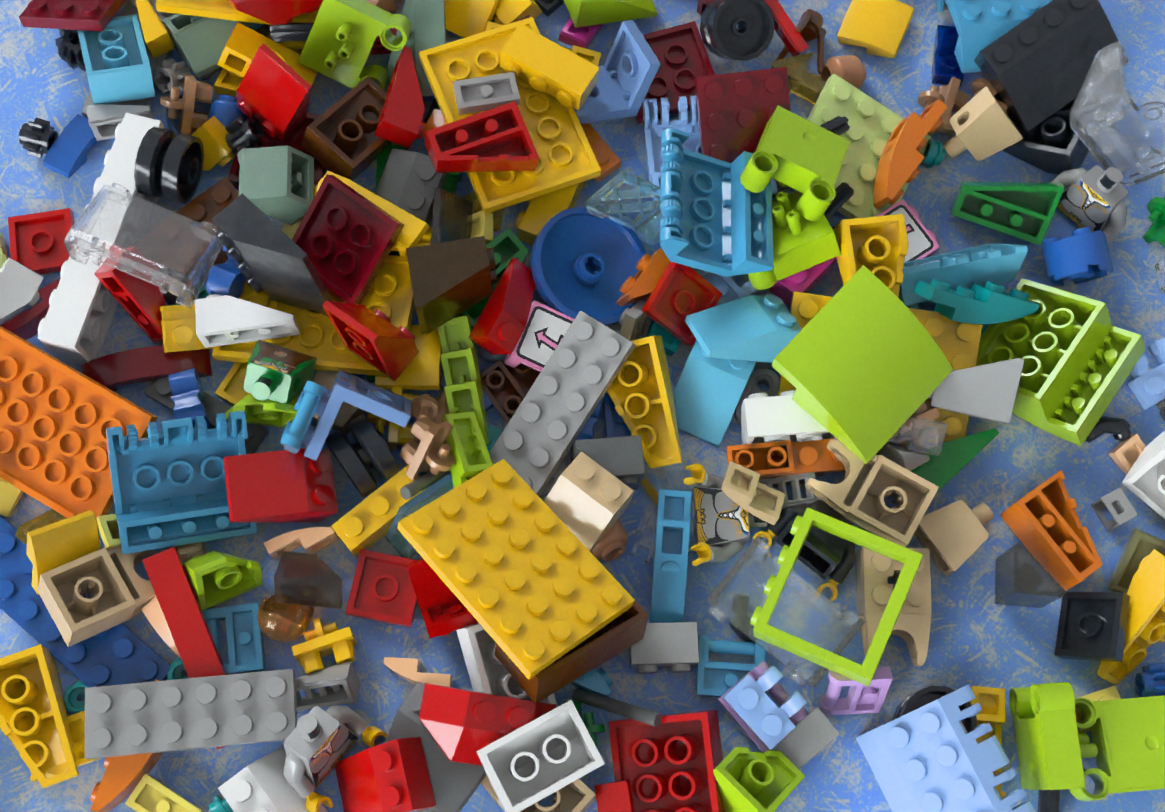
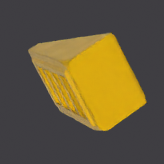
(154, 32)

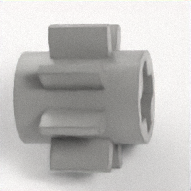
(171, 75)

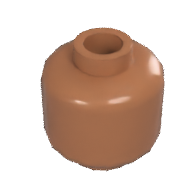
(847, 67)
(612, 543)

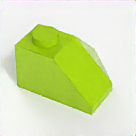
(265, 412)
(221, 577)
(755, 780)

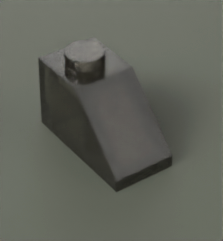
(307, 581)

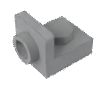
(631, 322)

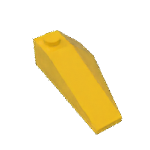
(646, 401)
(36, 715)

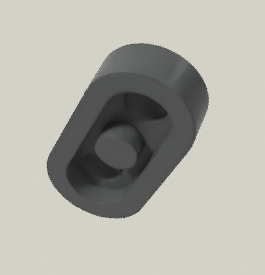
(760, 375)

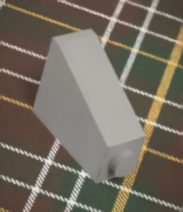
(981, 391)

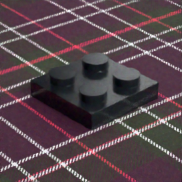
(1092, 626)

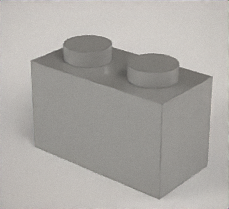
(666, 646)

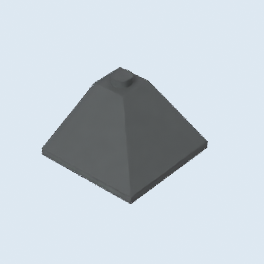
(450, 781)

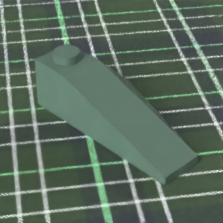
(427, 32)

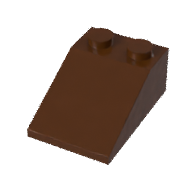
(345, 133)

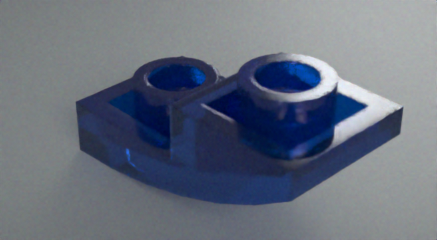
(944, 60)

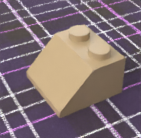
(588, 499)

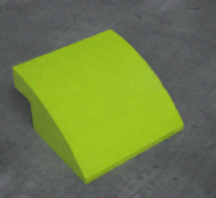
(1070, 360)
(863, 365)

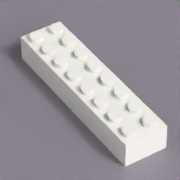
(81, 304)

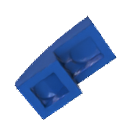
(70, 147)

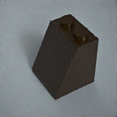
(449, 279)

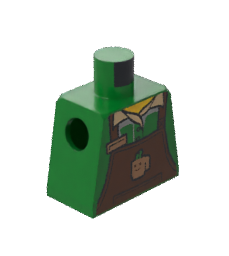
(277, 372)

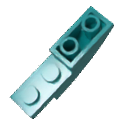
(978, 304)

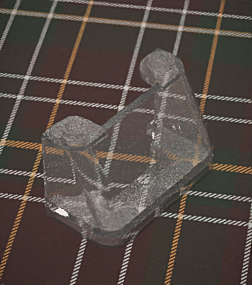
(1113, 124)
(145, 242)
(799, 612)

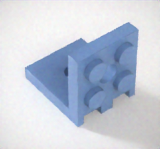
(622, 79)
(359, 394)

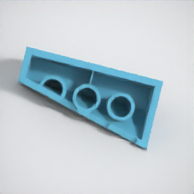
(977, 265)

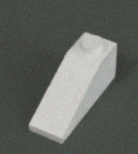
(17, 289)
(233, 321)

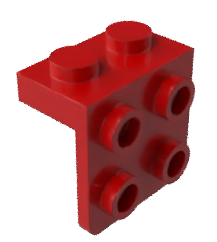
(437, 603)

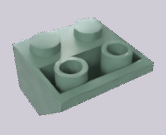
(199, 40)
(277, 181)

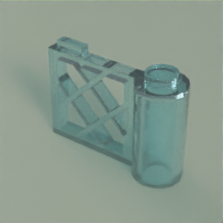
(647, 222)

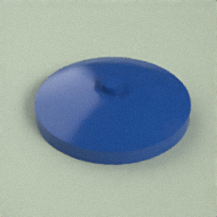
(583, 264)

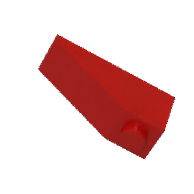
(403, 104)
(137, 297)
(506, 311)

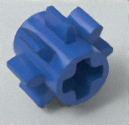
(1151, 680)

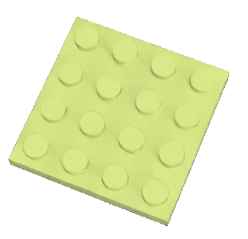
(868, 134)

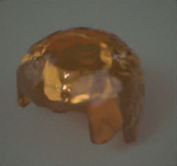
(282, 620)

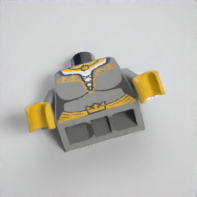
(1094, 199)
(718, 522)
(319, 745)

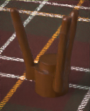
(810, 28)

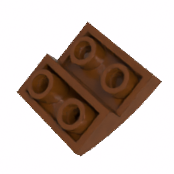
(507, 386)

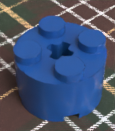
(1077, 257)

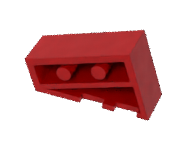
(483, 143)

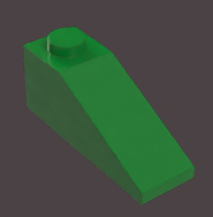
(953, 457)

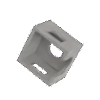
(1118, 506)

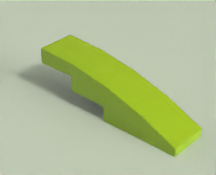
(462, 371)
(466, 447)

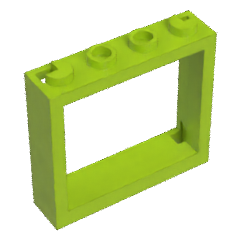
(787, 559)

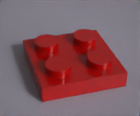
(39, 239)
(679, 294)
(382, 589)

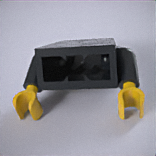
(822, 551)

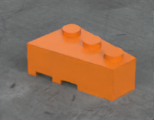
(1053, 533)

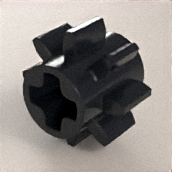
(244, 134)
(37, 137)

